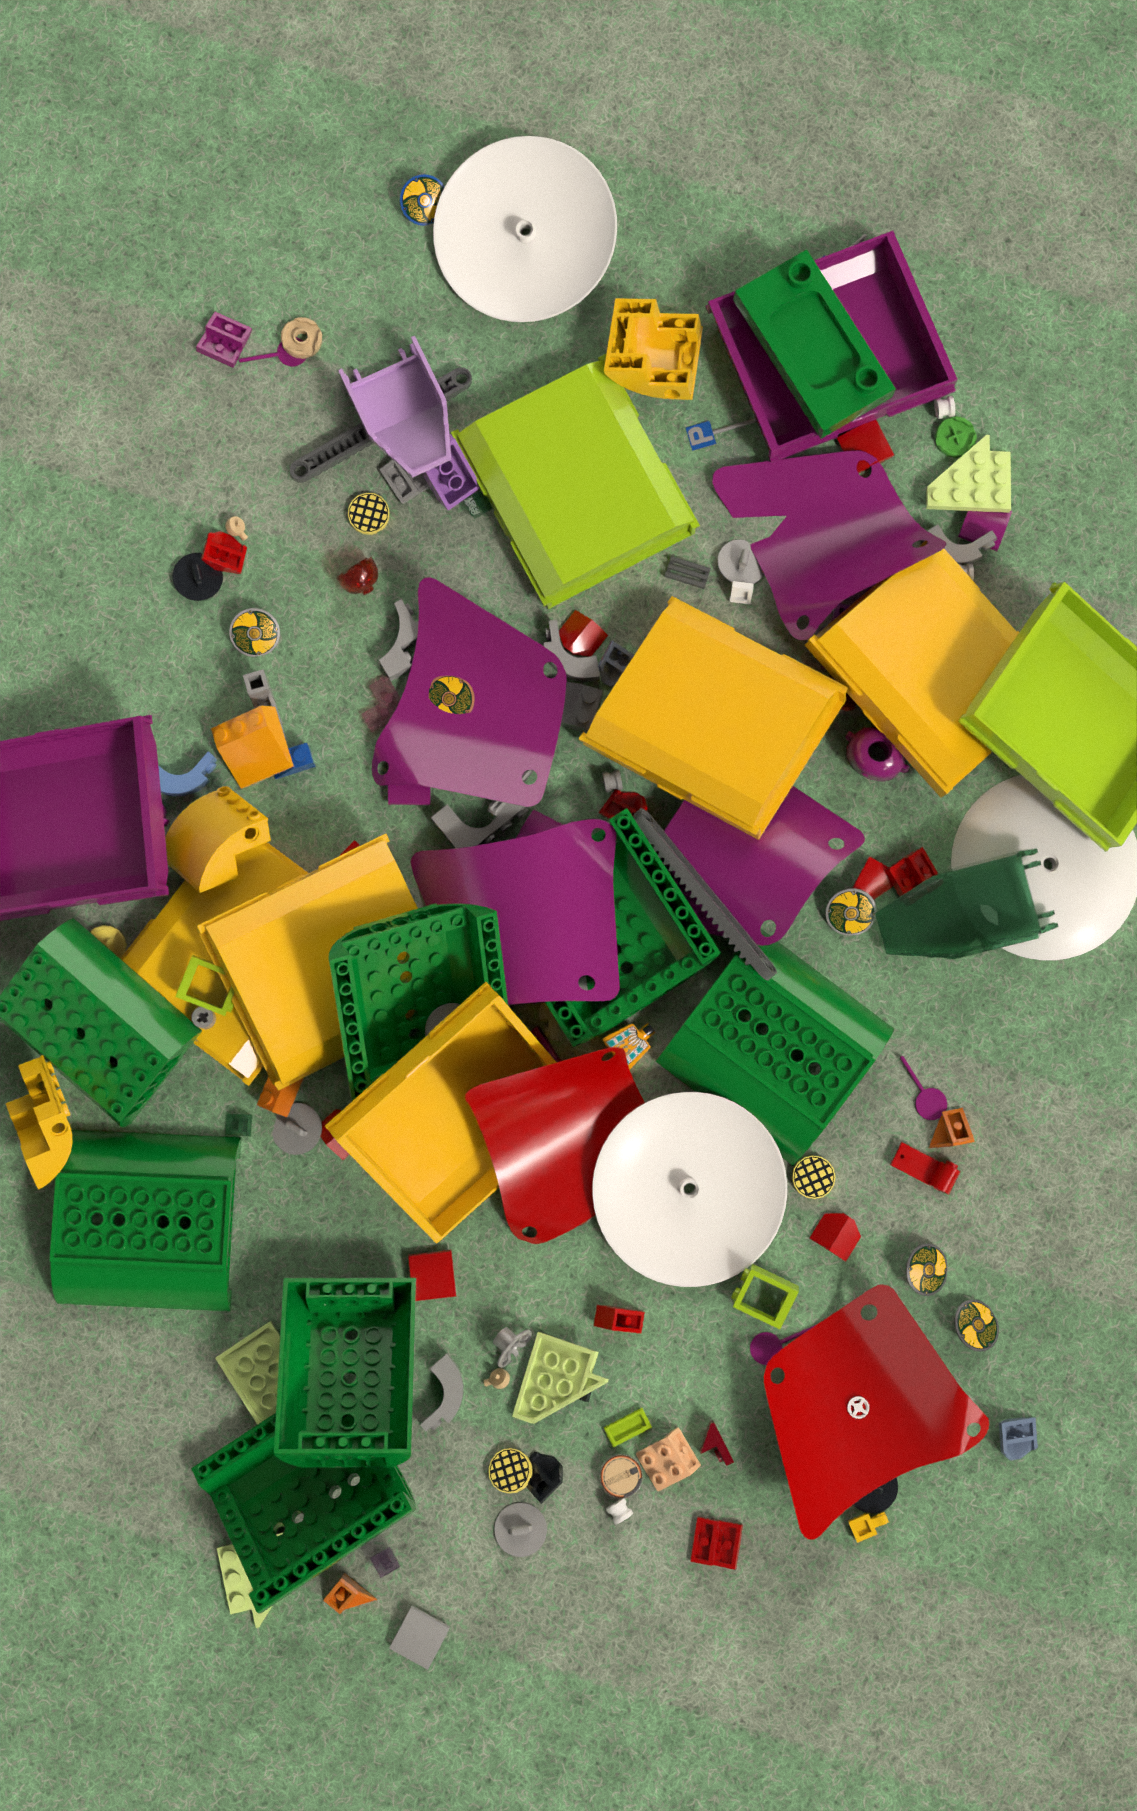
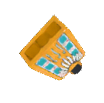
(632, 1041)

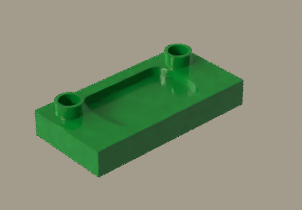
(813, 344)

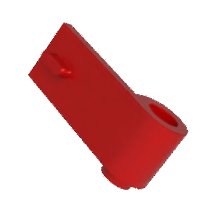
(925, 1169)

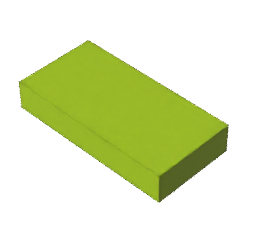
(627, 1427)

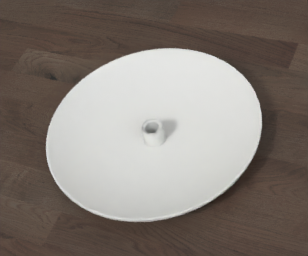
(519, 187)
(1086, 885)
(696, 1234)

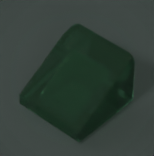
(478, 504)
(238, 1125)

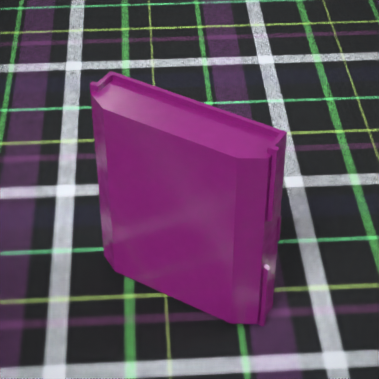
(890, 315)
(81, 818)

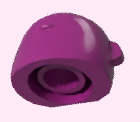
(867, 767)

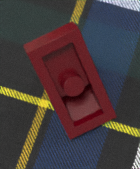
(713, 1439)

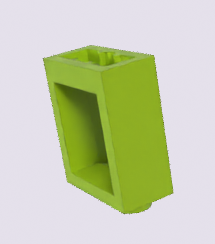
(186, 981)
(791, 1293)

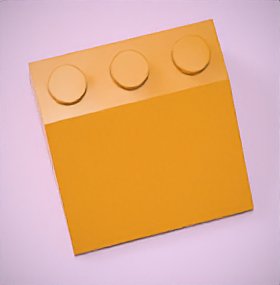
(253, 745)

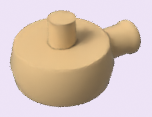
(236, 527)
(498, 1379)

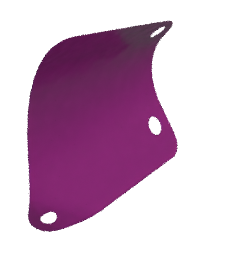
(835, 534)
(512, 715)
(766, 875)
(549, 902)

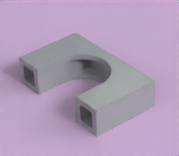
(464, 836)

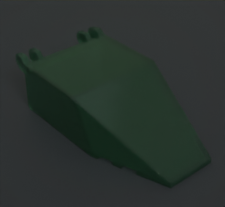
(965, 911)

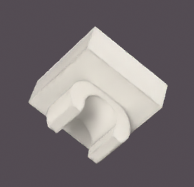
(741, 592)

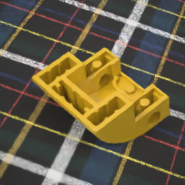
(653, 349)
(210, 834)
(42, 1121)

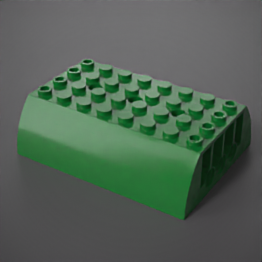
(112, 1006)
(318, 1356)

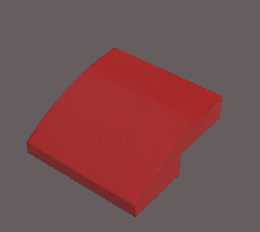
(869, 439)
(911, 871)
(433, 1274)
(716, 1543)

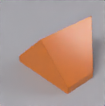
(952, 1130)
(347, 1594)

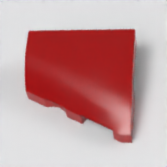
(873, 879)

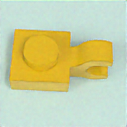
(864, 1526)

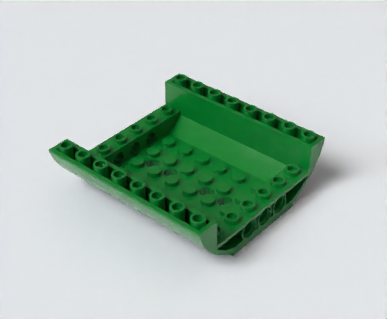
(654, 932)
(447, 957)
(756, 1071)
(139, 1260)
(261, 1493)

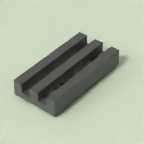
(688, 572)

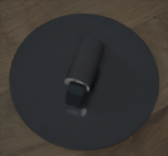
(195, 578)
(879, 1499)

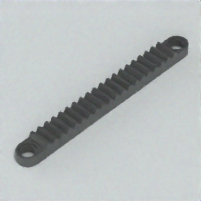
(357, 439)
(704, 895)

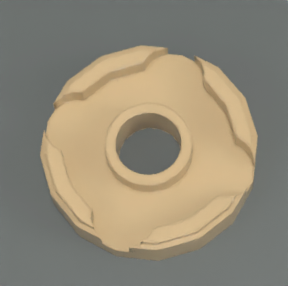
(301, 349)

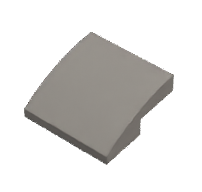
(402, 483)
(419, 1637)

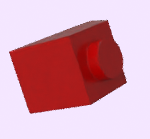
(618, 1319)

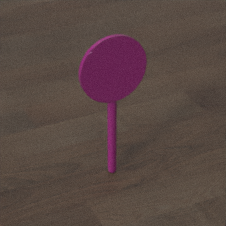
(283, 356)
(930, 1101)
(767, 1344)

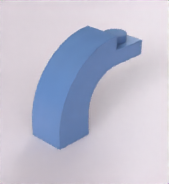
(190, 782)

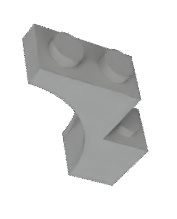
(396, 661)

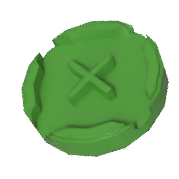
(955, 436)

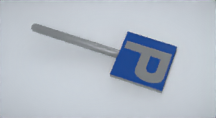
(703, 436)

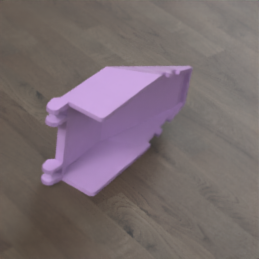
(404, 412)

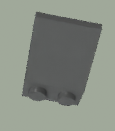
(580, 706)

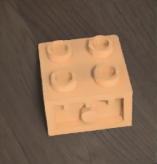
(668, 1460)

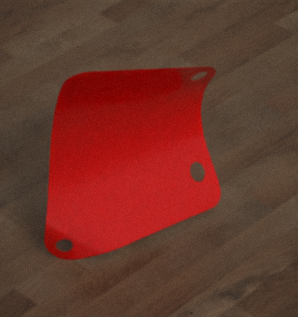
(548, 1134)
(912, 1397)

